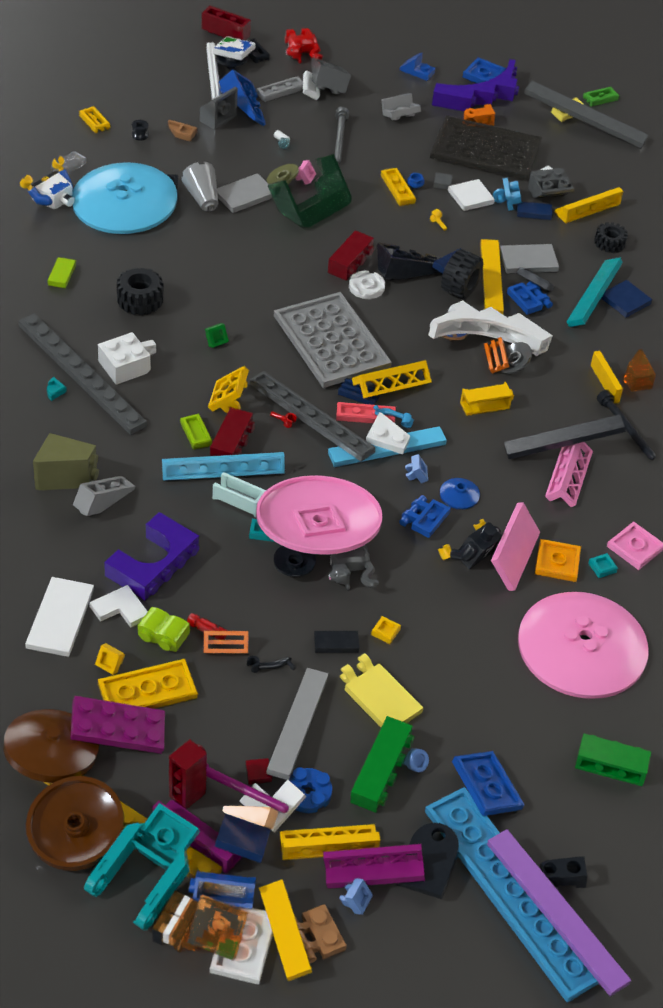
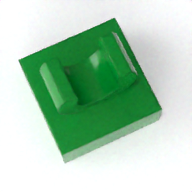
(216, 335)

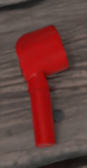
(288, 420)

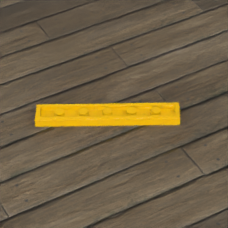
(491, 275)

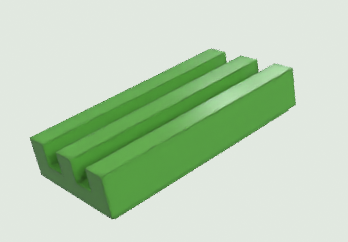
(601, 96)

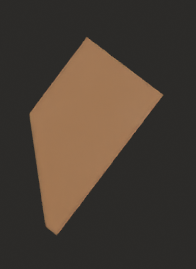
(182, 130)

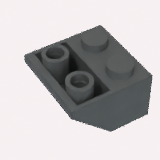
(549, 183)

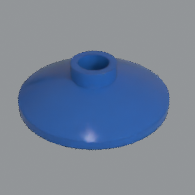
(459, 493)

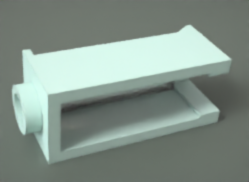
(238, 493)

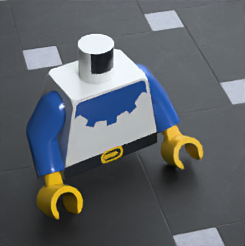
(52, 189)

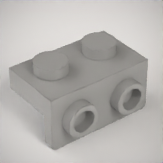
(399, 106)

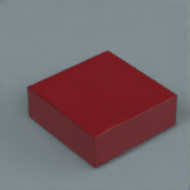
(257, 770)

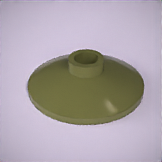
(284, 172)

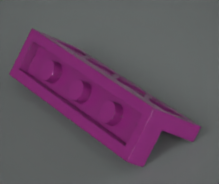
(374, 867)

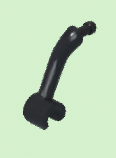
(255, 661)

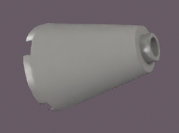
(202, 185)

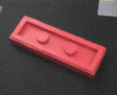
(359, 412)

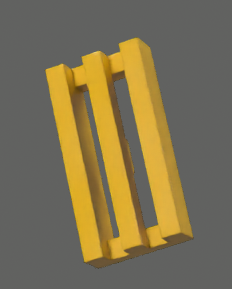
(91, 120)

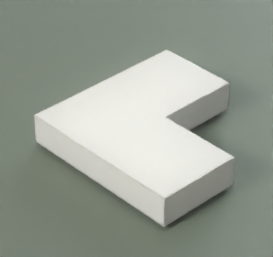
(122, 602)
(287, 794)

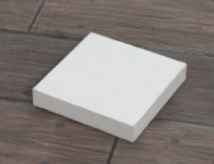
(471, 195)

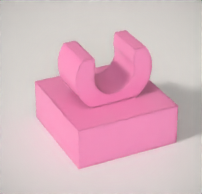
(306, 172)

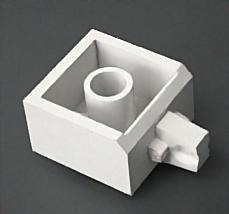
(126, 357)

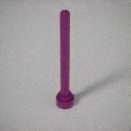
(247, 790)

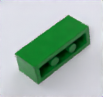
(613, 759)

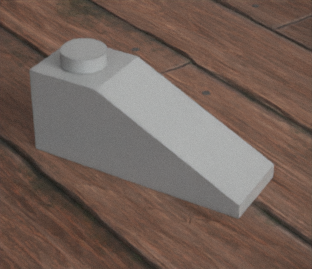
(101, 494)

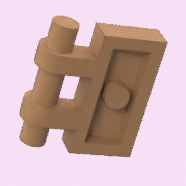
(323, 932)

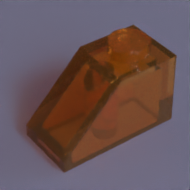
(639, 373)

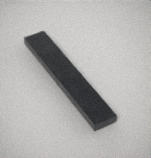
(564, 436)

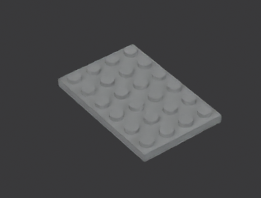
(332, 339)

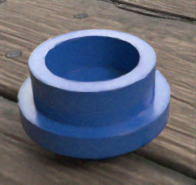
(416, 180)

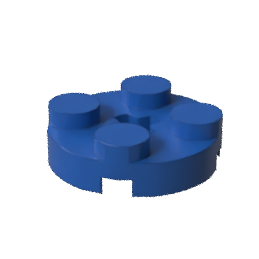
(316, 780)

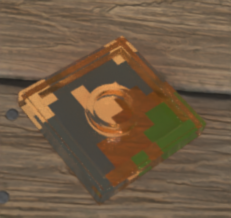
(217, 927)

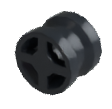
(140, 130)

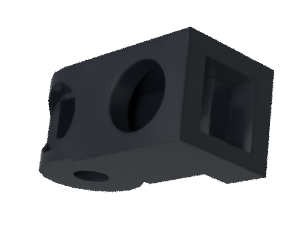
(566, 871)

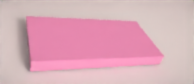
(515, 546)

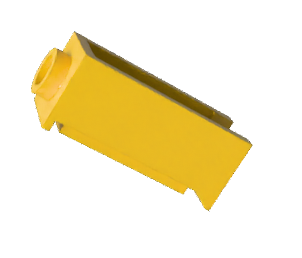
(486, 399)

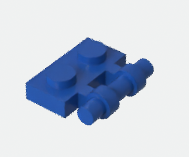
(529, 297)
(429, 520)

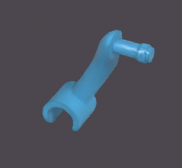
(407, 420)

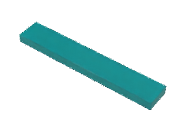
(594, 292)

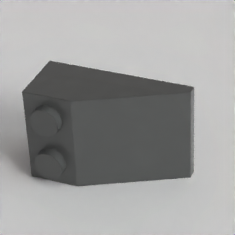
(329, 76)

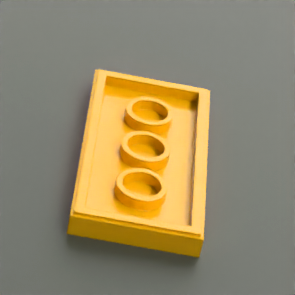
(151, 686)

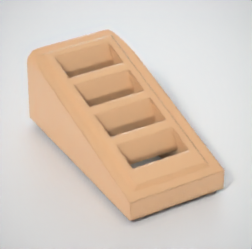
(258, 815)

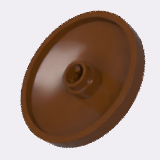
(42, 748)
(74, 822)

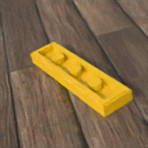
(285, 930)

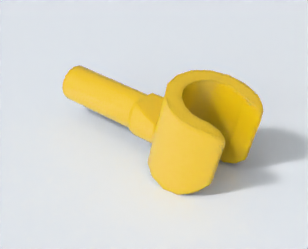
(435, 217)

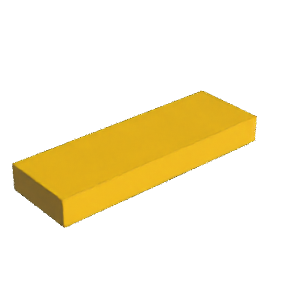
(398, 186)
(606, 375)

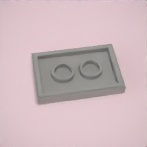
(244, 193)
(531, 257)

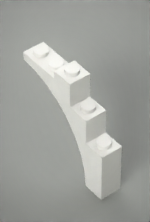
(489, 322)

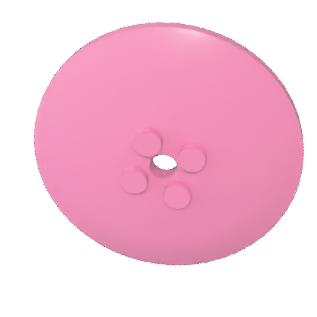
(319, 515)
(579, 667)

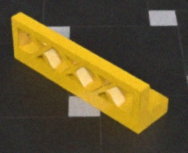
(390, 373)
(313, 842)

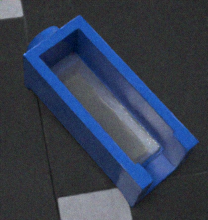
(228, 889)

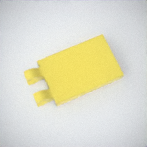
(379, 692)

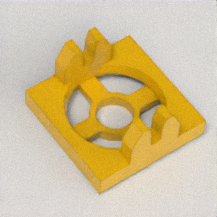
(236, 381)

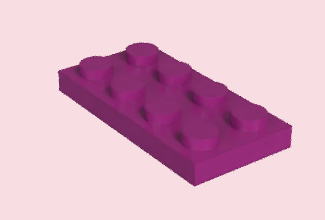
(117, 724)

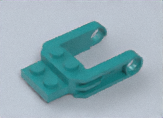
(161, 840)

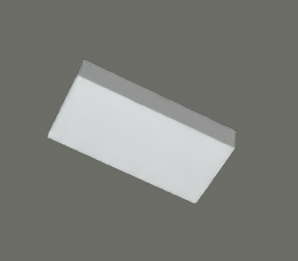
(309, 86)

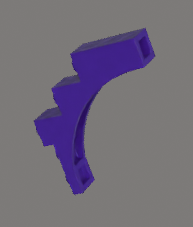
(465, 96)

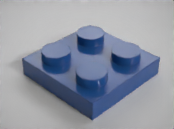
(482, 71)

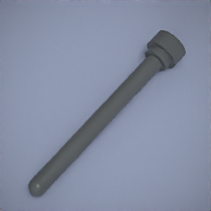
(342, 115)

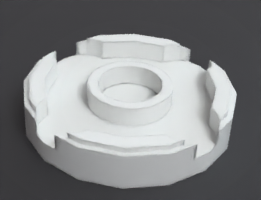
(367, 285)

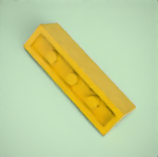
(590, 205)

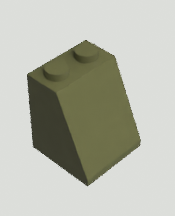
(64, 463)

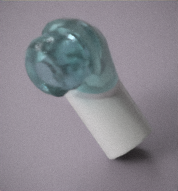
(283, 140)

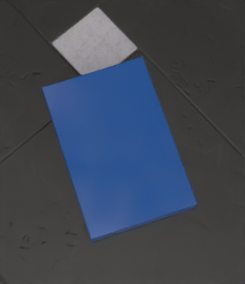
(487, 783)

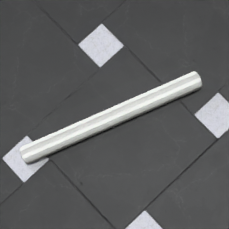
(213, 71)

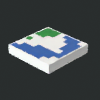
(233, 48)

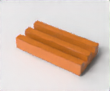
(494, 345)
(241, 633)

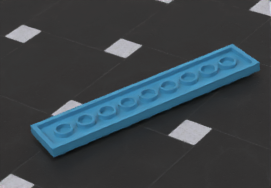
(506, 894)

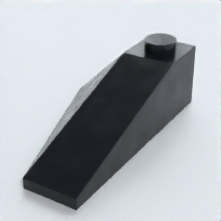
(401, 264)

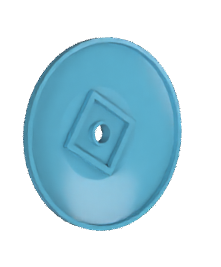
(108, 208)

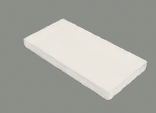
(59, 616)

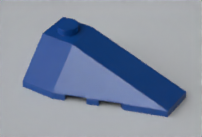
(246, 94)

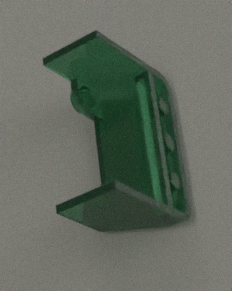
(331, 196)

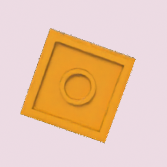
(558, 560)

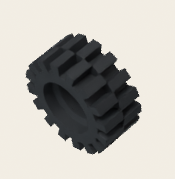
(611, 237)

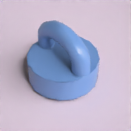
(416, 760)

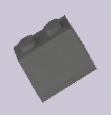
(220, 109)

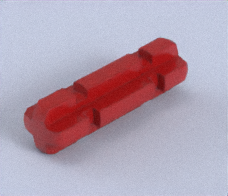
(205, 625)

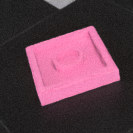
(635, 545)

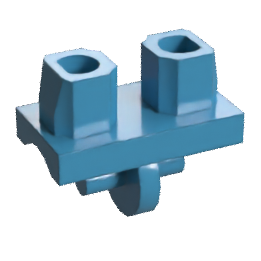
(510, 193)

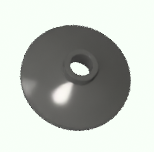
(518, 357)

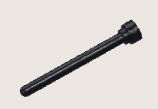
(606, 399)

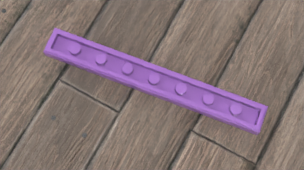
(559, 913)

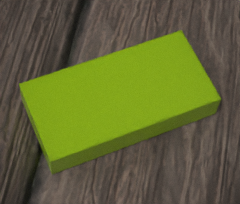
(61, 272)
(196, 431)

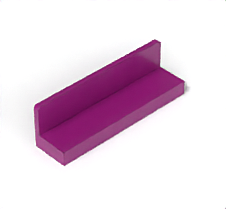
(205, 839)

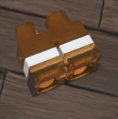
(176, 922)

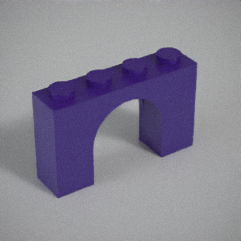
(146, 578)

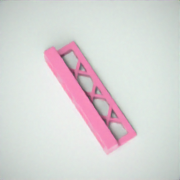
(563, 471)

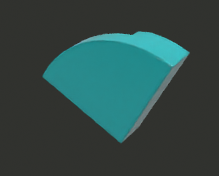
(55, 389)

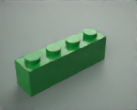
(381, 764)

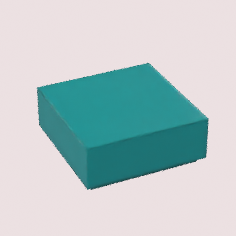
(603, 565)

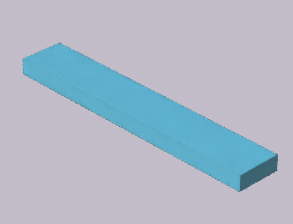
(418, 440)
(215, 465)

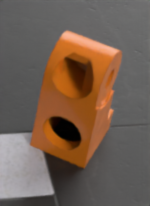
(481, 115)

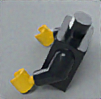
(476, 546)

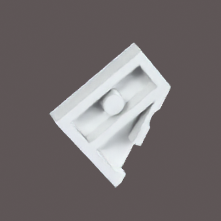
(388, 435)

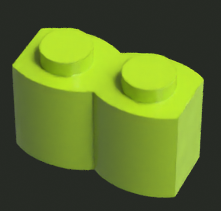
(163, 629)

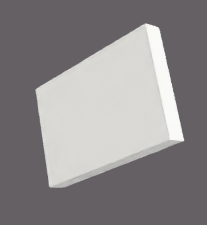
(252, 950)

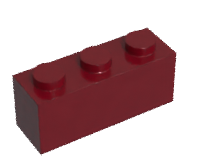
(225, 23)
(351, 255)
(233, 433)
(187, 774)

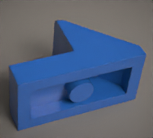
(416, 68)

